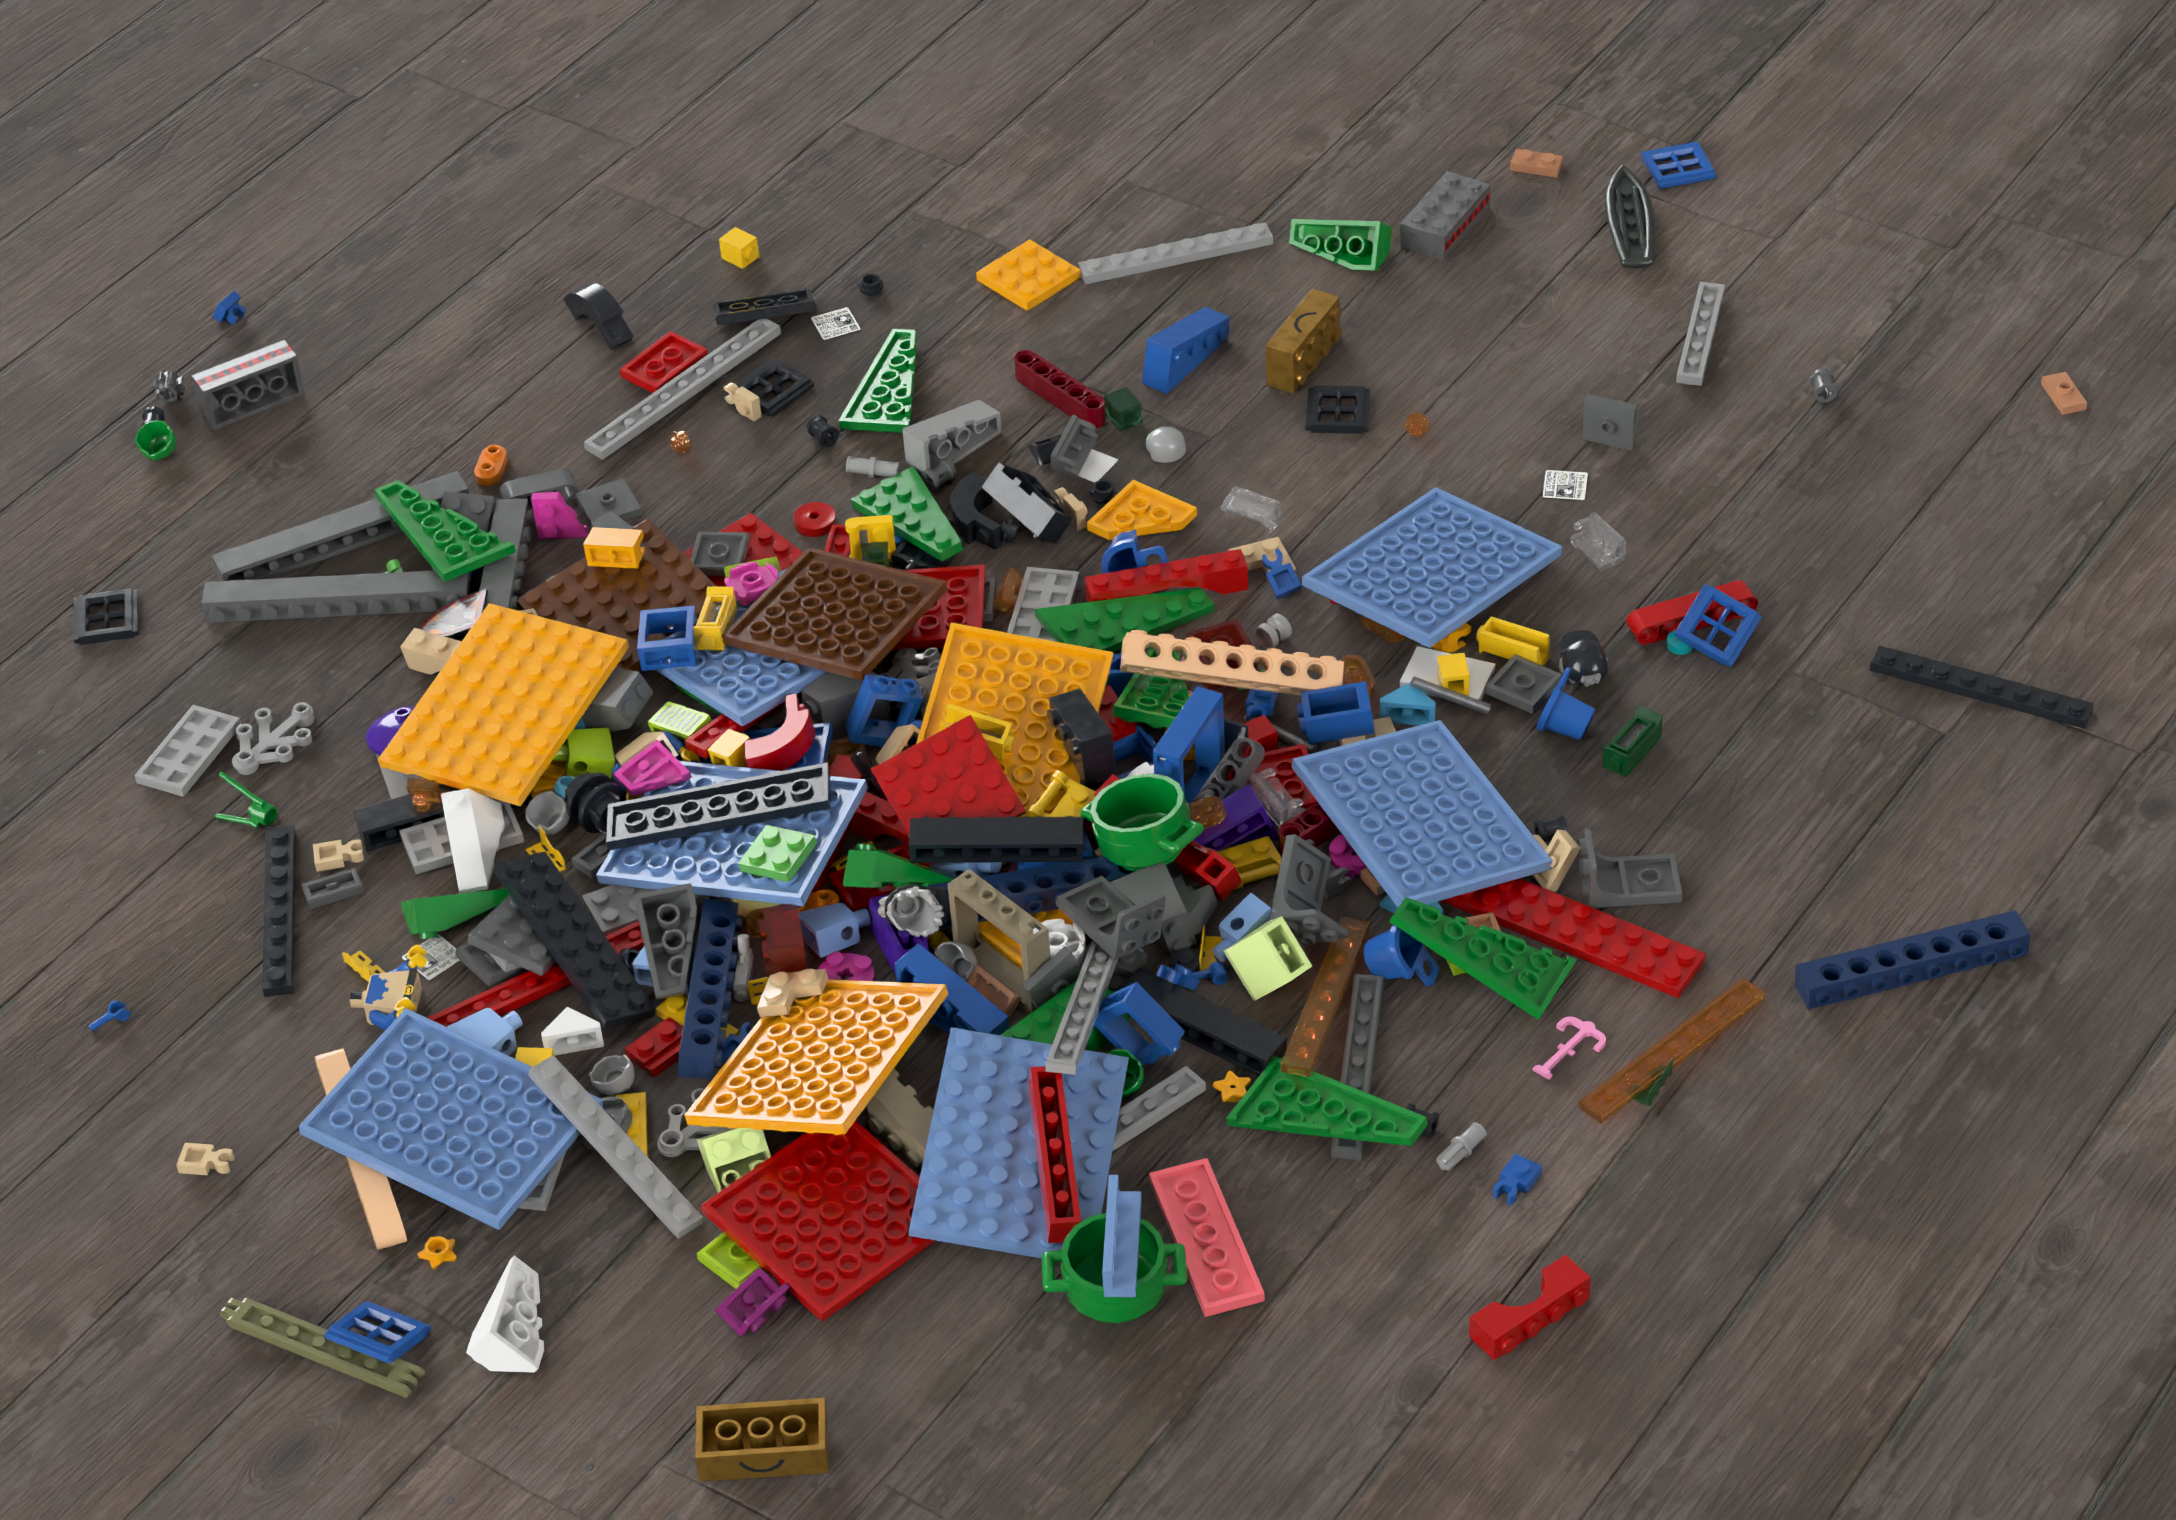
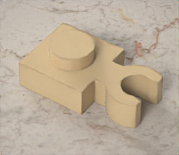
(744, 400)
(1073, 506)
(333, 854)
(201, 1158)

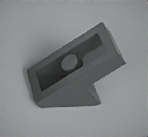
(1198, 903)

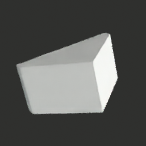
(572, 1033)

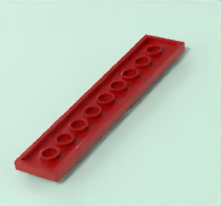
(1586, 934)

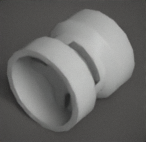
(1273, 631)

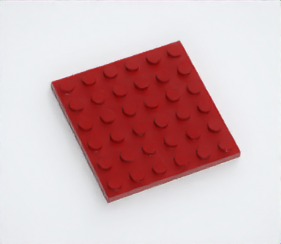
(824, 1216)

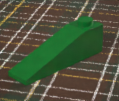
(1345, 242)
(879, 868)
(440, 913)

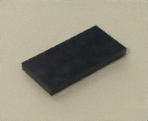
(764, 306)

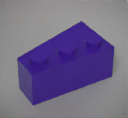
(1243, 823)
(890, 939)

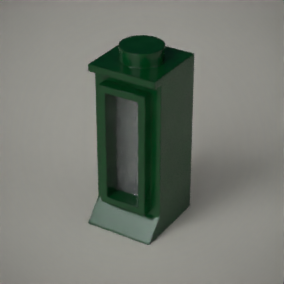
(1633, 742)

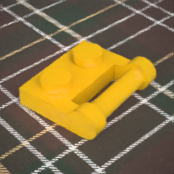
(878, 530)
(1071, 804)
(1254, 860)

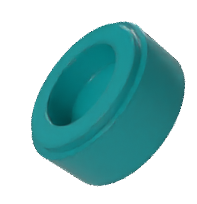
(1677, 646)

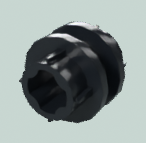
(589, 800)

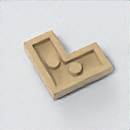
(1254, 551)
(1562, 852)
(784, 987)

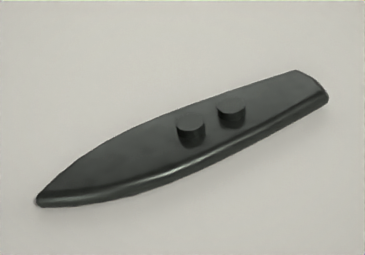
(1630, 219)

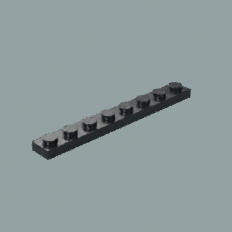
(1981, 686)
(279, 911)

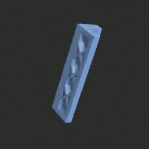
(1121, 1241)

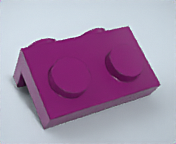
(751, 1301)

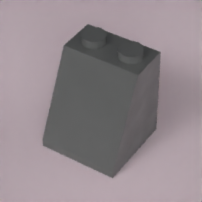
(832, 699)
(618, 701)
(1148, 882)

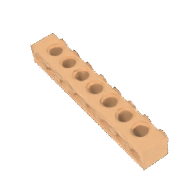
(1245, 676)

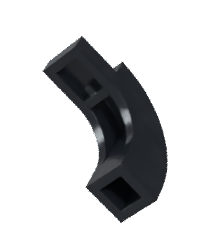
(602, 310)
(966, 503)

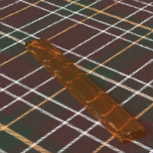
(1324, 999)
(1676, 1045)

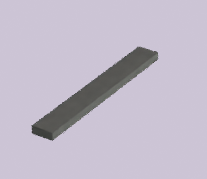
(1360, 1049)

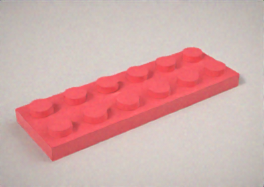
(1213, 1247)

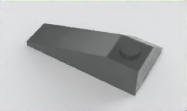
(667, 932)

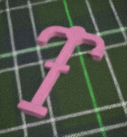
(1586, 1029)

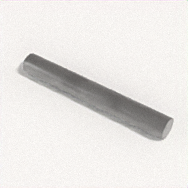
(1450, 695)
(1290, 738)

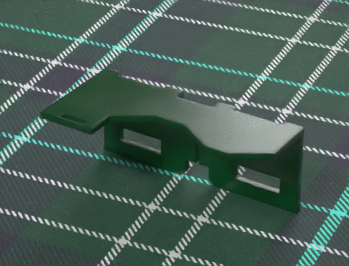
(1647, 1096)

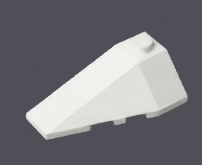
(474, 836)
(509, 1326)

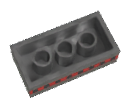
(1445, 215)
(248, 385)

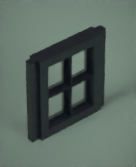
(786, 397)
(1315, 409)
(82, 618)

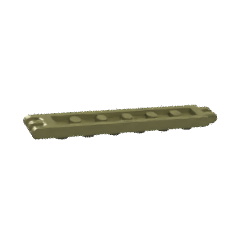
(311, 1343)

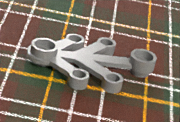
(906, 661)
(248, 759)
(673, 1140)

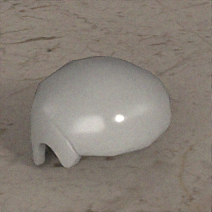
(1165, 444)
(547, 812)
(957, 957)
(613, 1075)

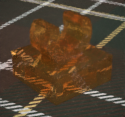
(423, 793)

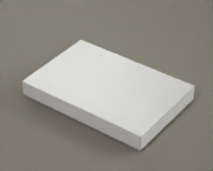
(1424, 666)

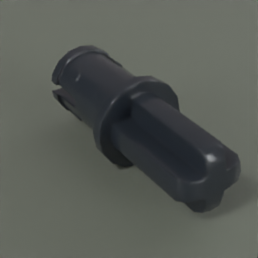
(864, 766)

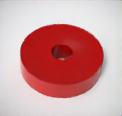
(814, 519)

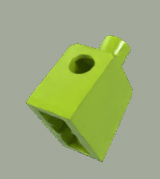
(587, 752)

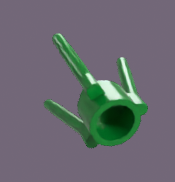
(260, 810)

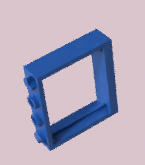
(1198, 722)

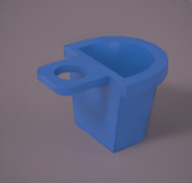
(1127, 553)
(1564, 713)
(1399, 955)

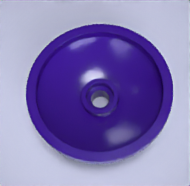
(385, 728)

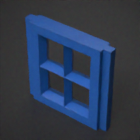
(1674, 152)
(1739, 637)
(414, 1330)

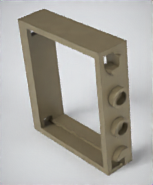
(972, 895)

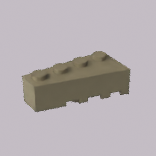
(900, 1118)

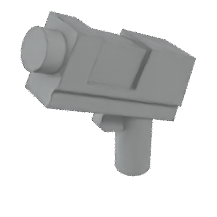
(744, 969)

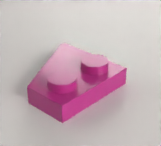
(555, 518)
(651, 770)

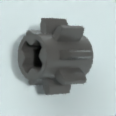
(168, 386)

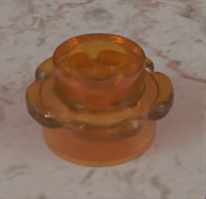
(1417, 424)
(680, 442)

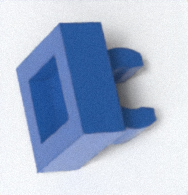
(227, 307)

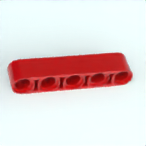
(1658, 620)

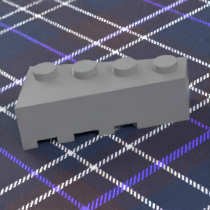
(950, 435)

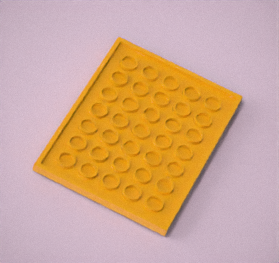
(1013, 681)
(504, 704)
(819, 1059)

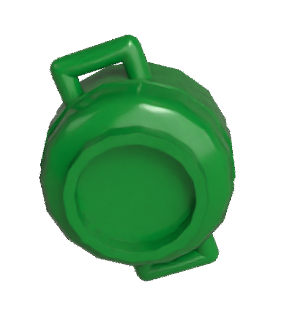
(1141, 821)
(1083, 1266)

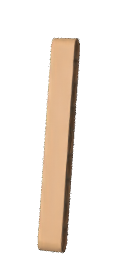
(371, 1185)

